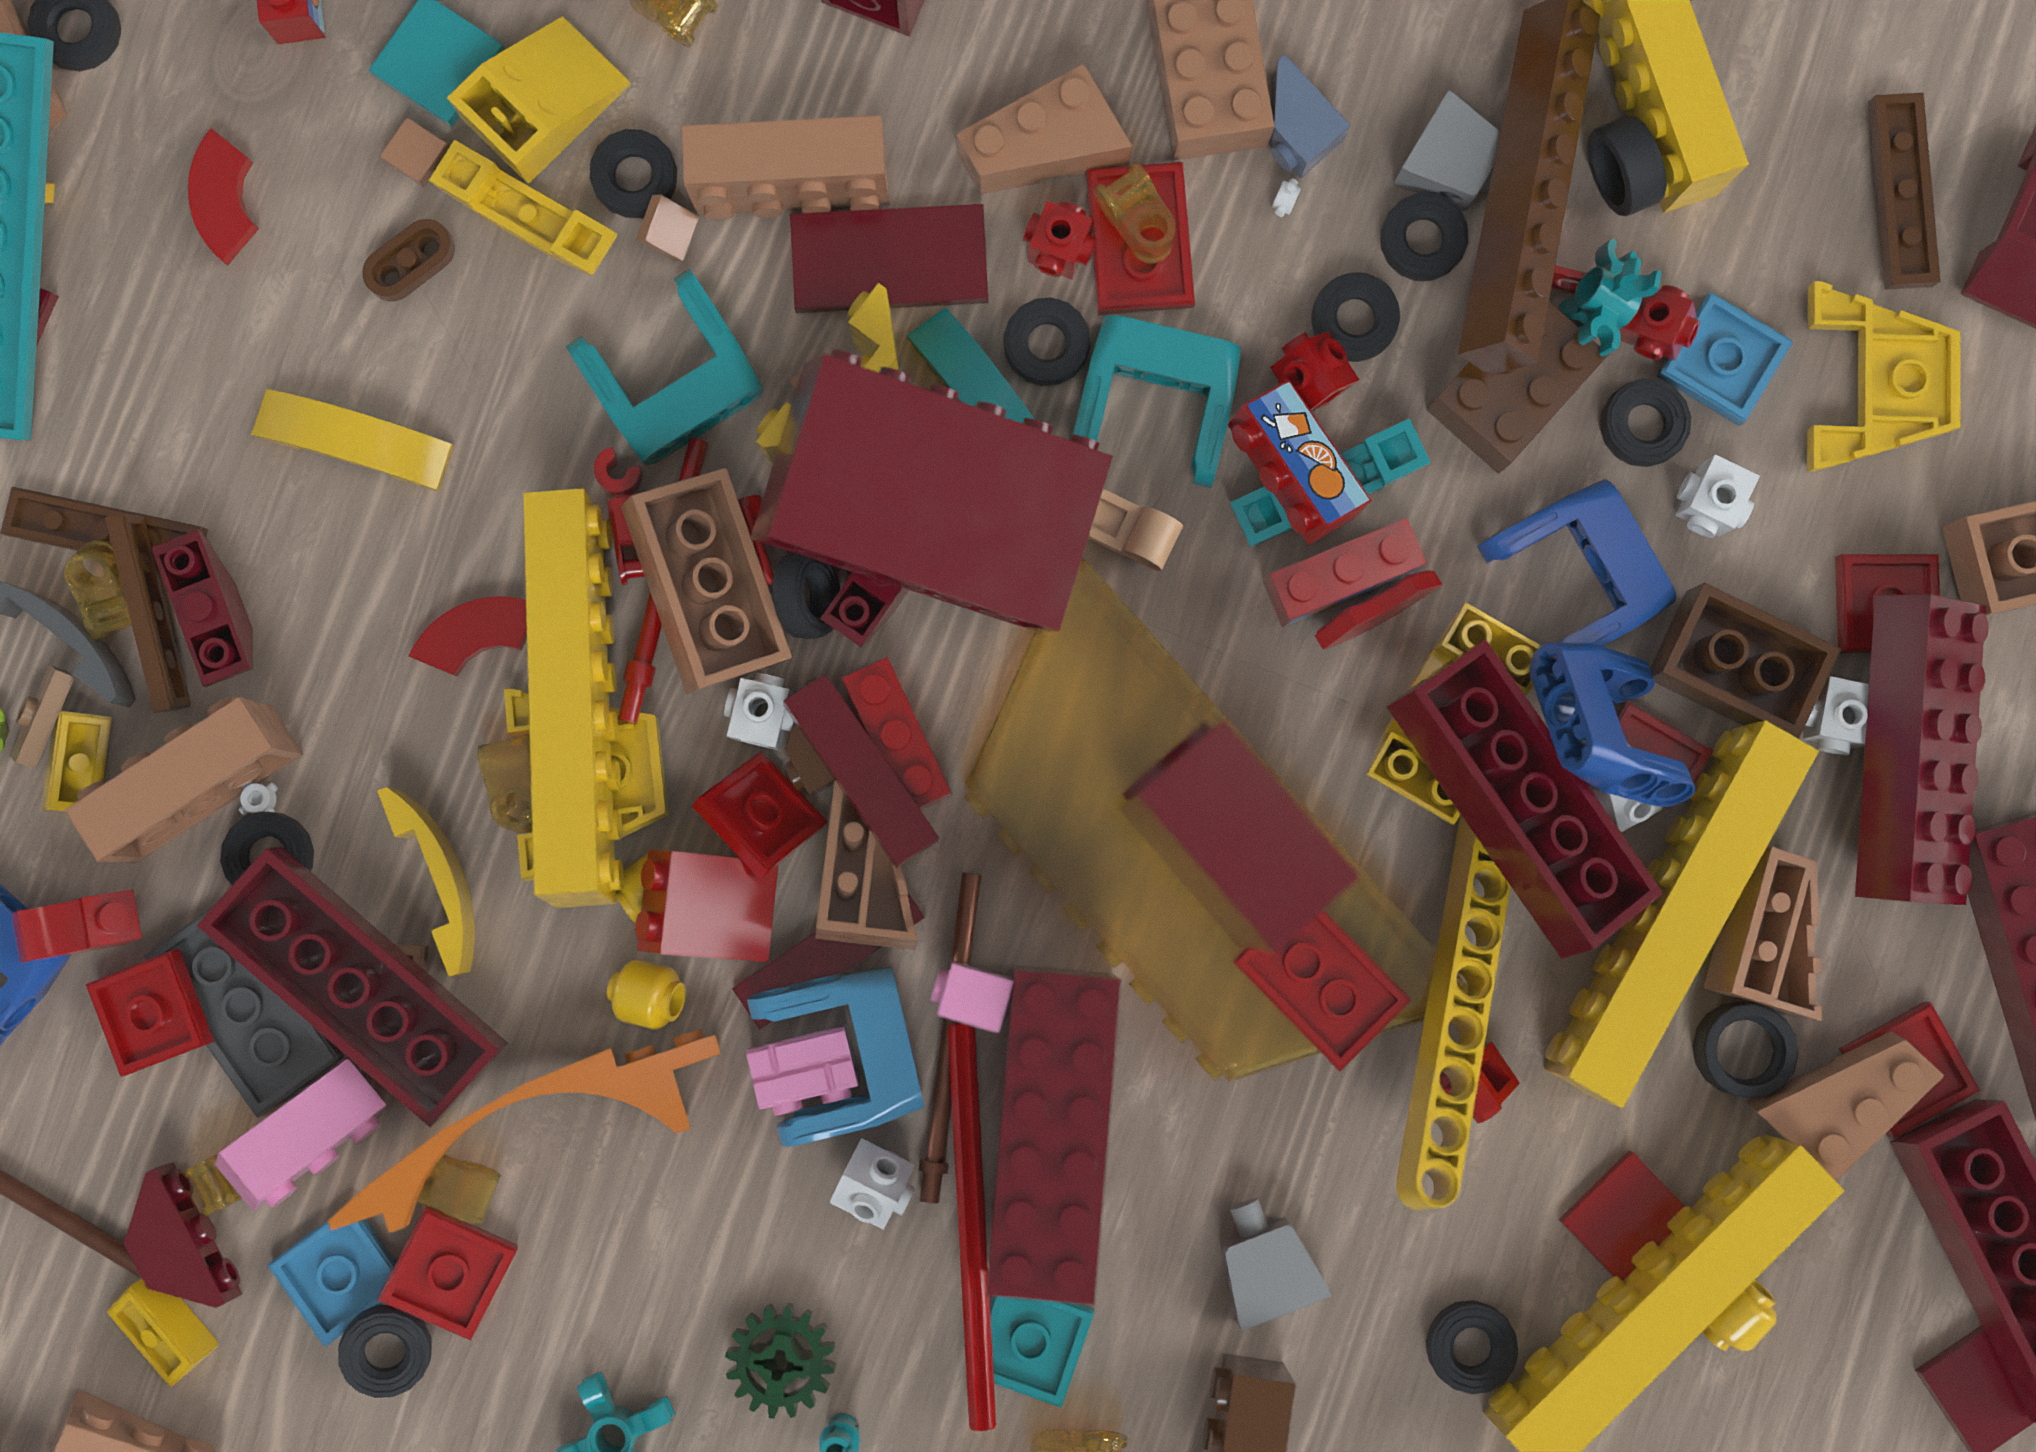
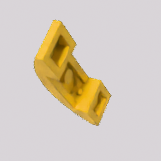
(522, 210)
(352, 438)
(456, 938)

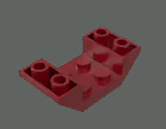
(2006, 269)

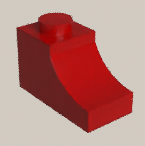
(77, 926)

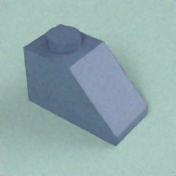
(1303, 119)

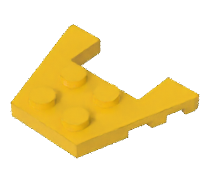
(1904, 378)
(640, 760)

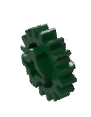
(800, 1365)

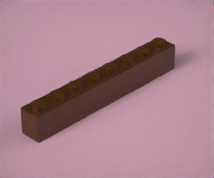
(1529, 187)

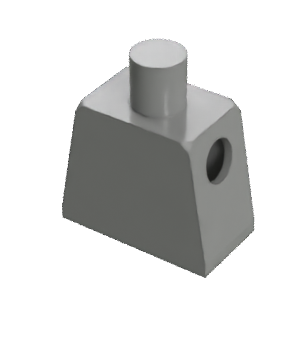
(1452, 154)
(1268, 1268)

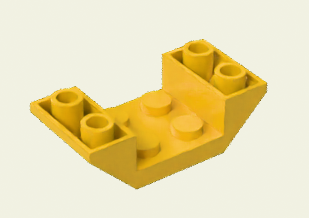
(871, 334)
(1395, 759)

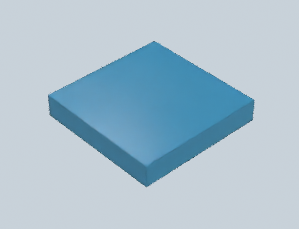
(1727, 360)
(334, 1275)

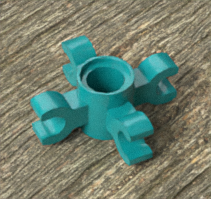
(1609, 297)
(598, 1400)

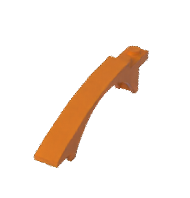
(642, 1082)

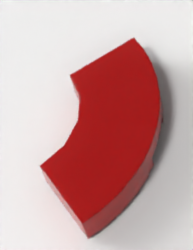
(216, 196)
(1377, 609)
(471, 630)

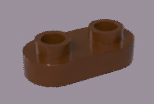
(407, 256)

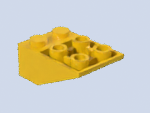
(538, 96)

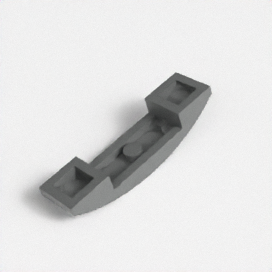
(99, 666)

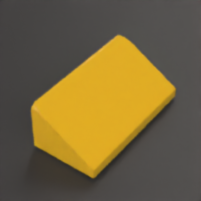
(74, 757)
(162, 1330)

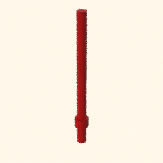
(640, 672)

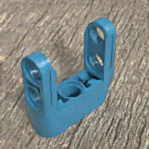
(881, 1043)

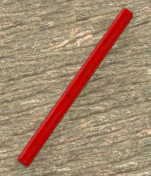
(971, 1227)

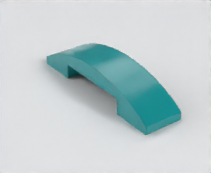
(964, 365)
(1375, 463)

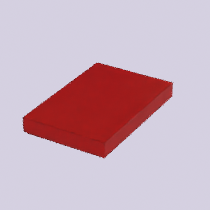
(1122, 279)
(1326, 988)

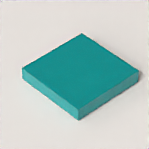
(432, 57)
(1037, 1345)

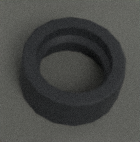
(1626, 165)
(1783, 1042)

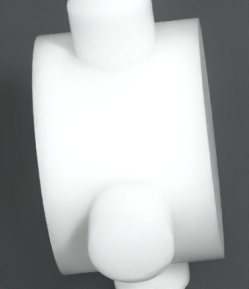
(1286, 197)
(258, 798)

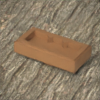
(39, 715)

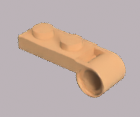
(1134, 531)

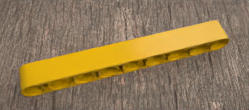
(1470, 1016)

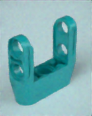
(1171, 360)
(687, 405)

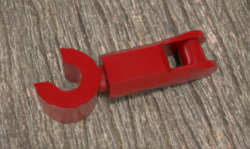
(621, 492)

